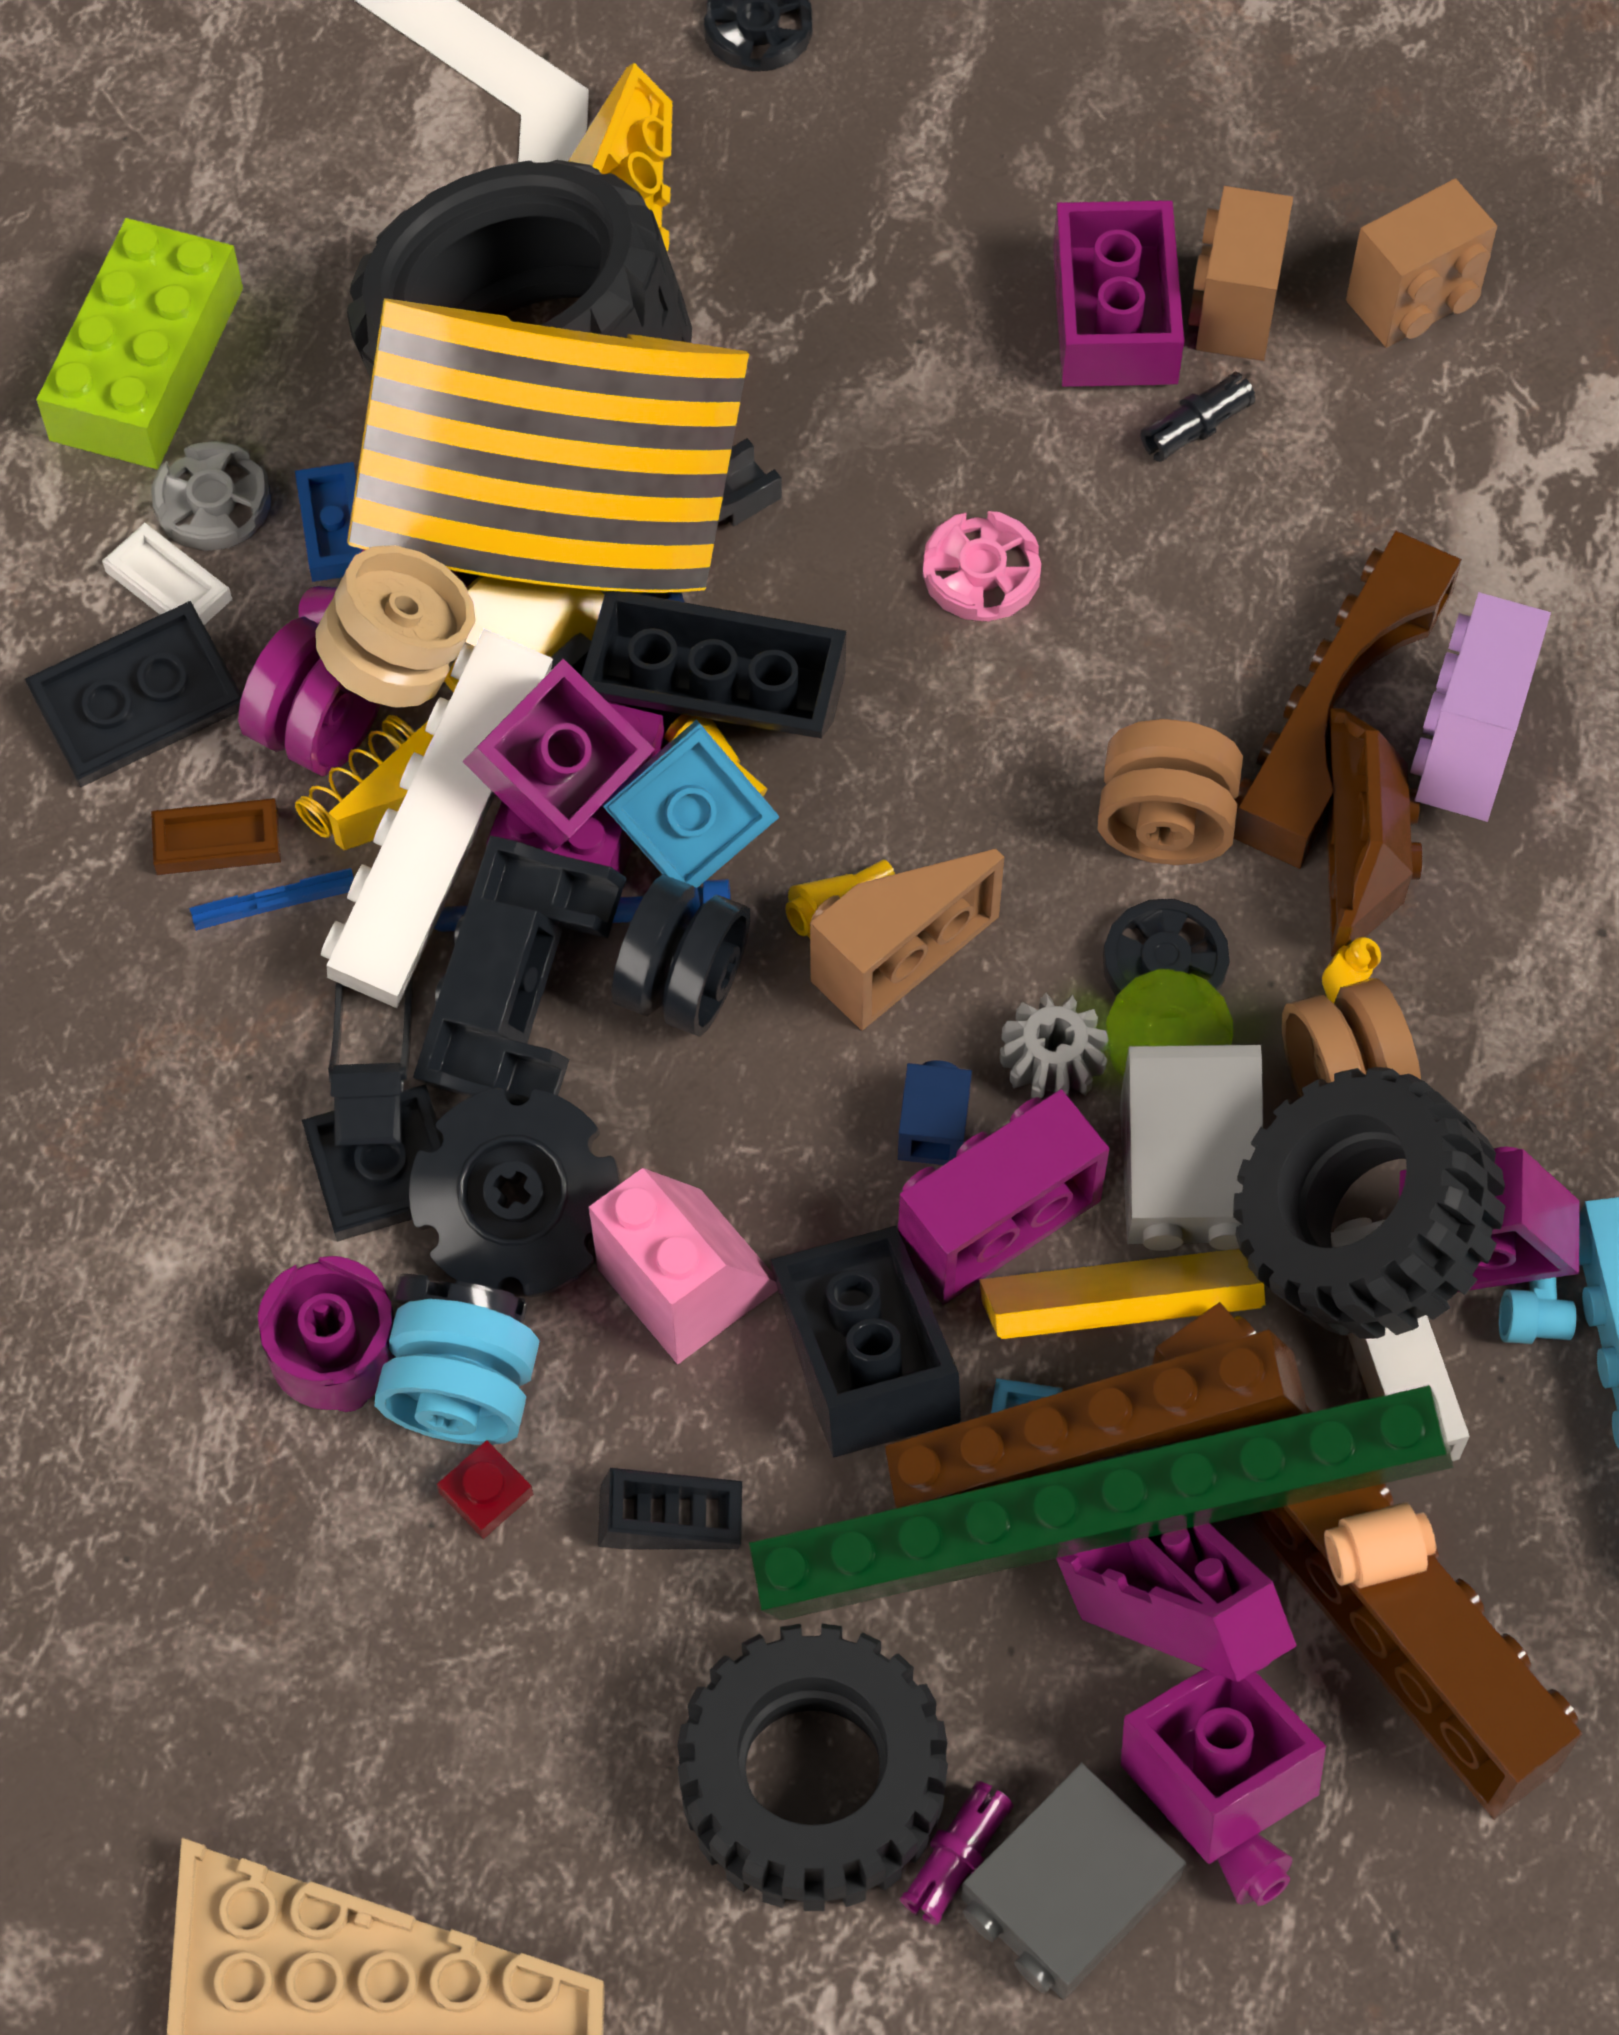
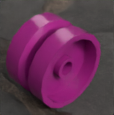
(301, 705)

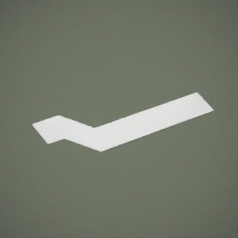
(549, 101)

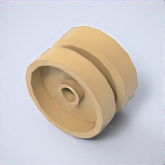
(395, 626)

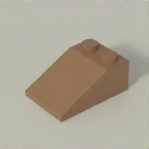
(899, 931)

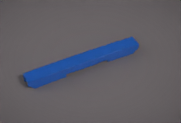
(272, 899)

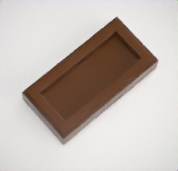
(215, 836)

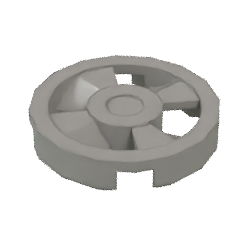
(210, 496)

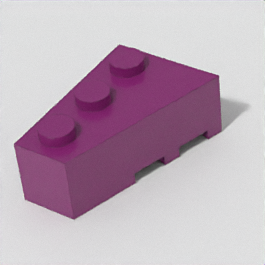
(1184, 1598)

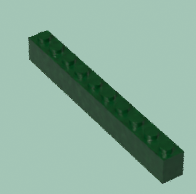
(1102, 1504)

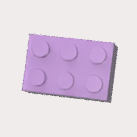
(1478, 705)

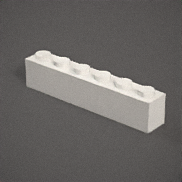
(434, 827)

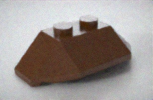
(1367, 828)

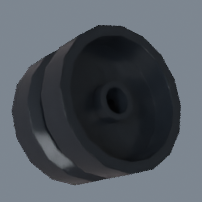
(680, 955)

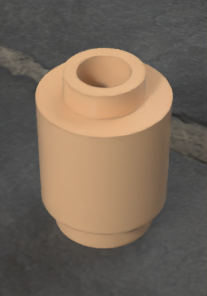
(1379, 1545)

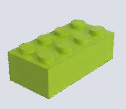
(140, 343)

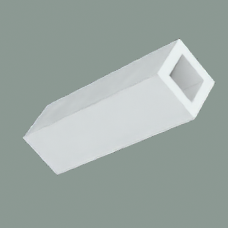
(1405, 1359)

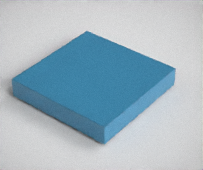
(690, 807)

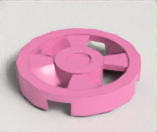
(981, 566)

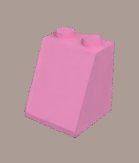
(676, 1261)

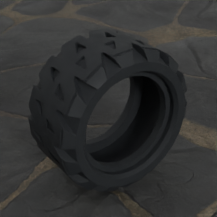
(522, 240)

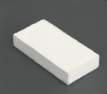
(165, 575)

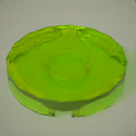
(1166, 1011)

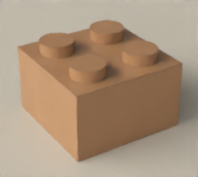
(1421, 263)
(1239, 272)

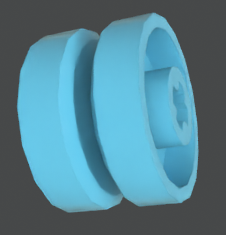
(457, 1372)

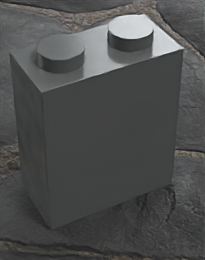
(1070, 1883)

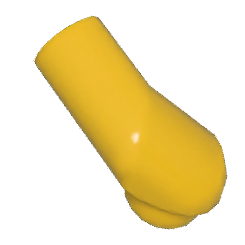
(1350, 965)

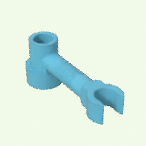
(1536, 1314)

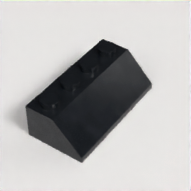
(717, 663)

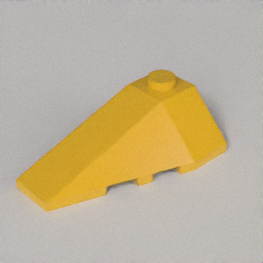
(633, 139)

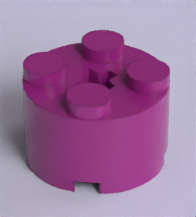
(316, 1301)

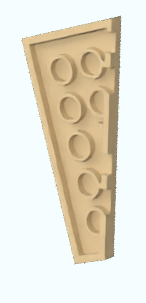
(315, 1961)

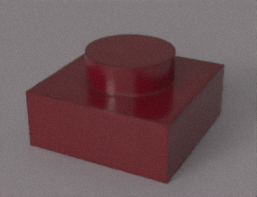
(485, 1489)

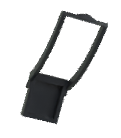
(368, 1094)

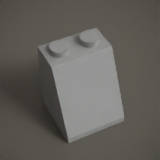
(1184, 1138)

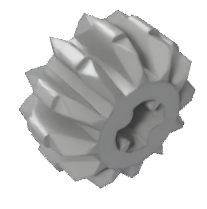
(1033, 1035)

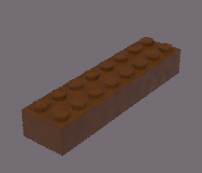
(1419, 1635)

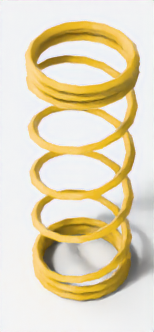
(317, 809)

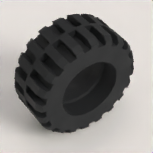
(1425, 1243)
(795, 1677)

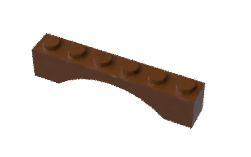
(1396, 607)
(1152, 1406)

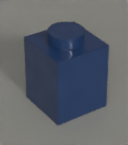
(933, 1112)

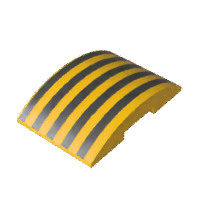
(546, 450)

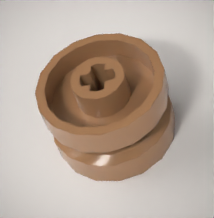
(1170, 792)
(1356, 1031)

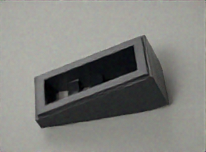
(668, 1534)

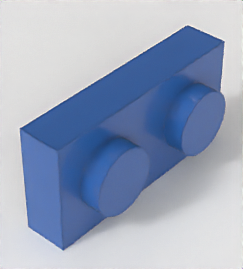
(326, 512)

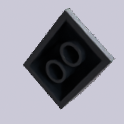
(867, 1341)

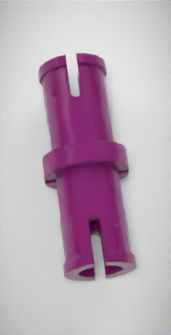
(956, 1852)

